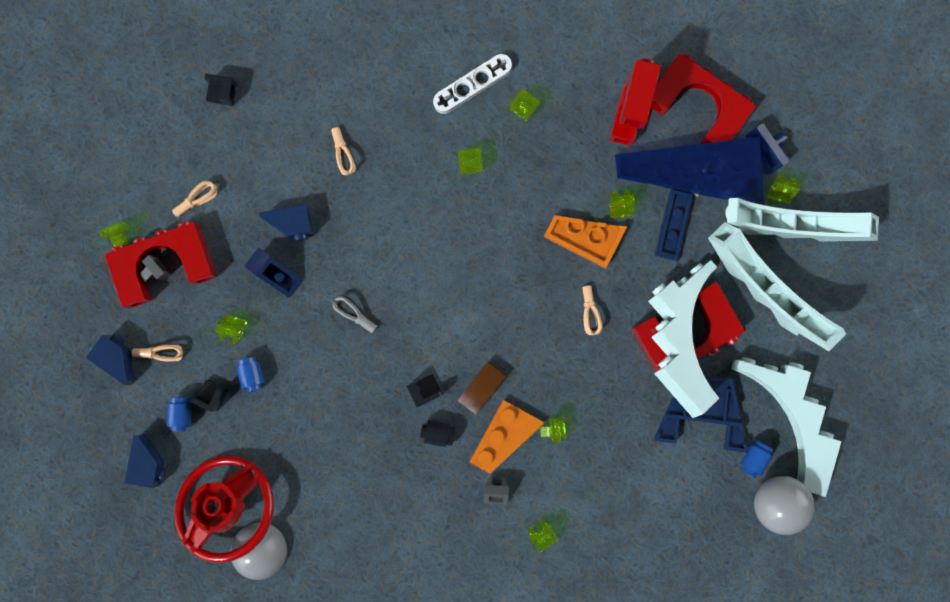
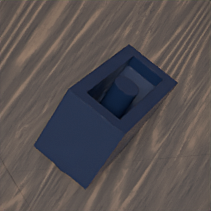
(291, 221)
(273, 272)
(113, 358)
(144, 464)

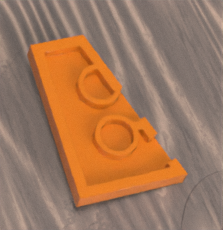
(585, 238)
(503, 436)

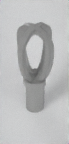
(360, 319)

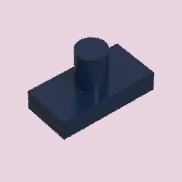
(771, 147)

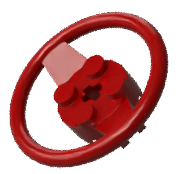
(231, 505)

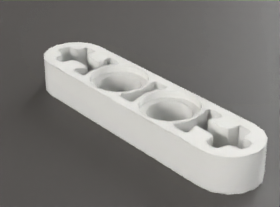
(470, 81)

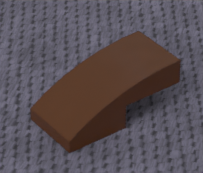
(482, 387)

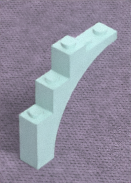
(787, 223)
(770, 291)
(680, 368)
(815, 448)

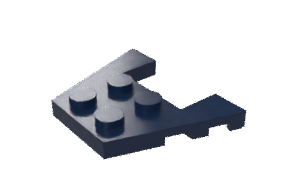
(721, 412)

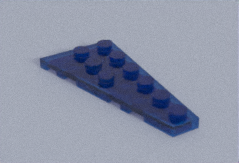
(706, 169)

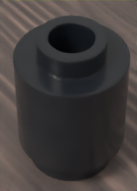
(437, 433)

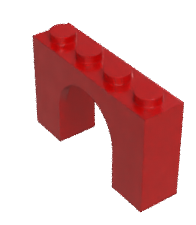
(686, 74)
(635, 101)
(126, 261)
(720, 321)

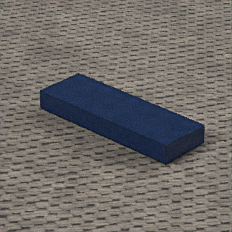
(674, 224)

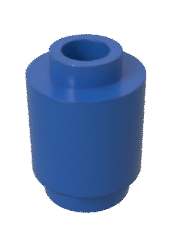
(250, 374)
(179, 413)
(756, 459)

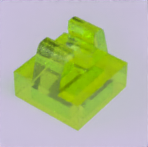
(524, 105)
(470, 161)
(784, 189)
(621, 205)
(116, 233)
(231, 327)
(555, 430)
(544, 538)

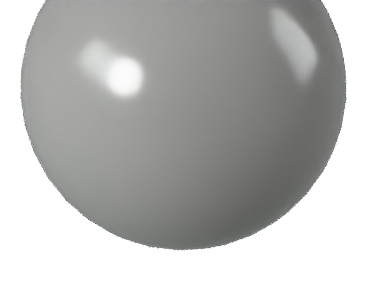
(784, 505)
(265, 558)

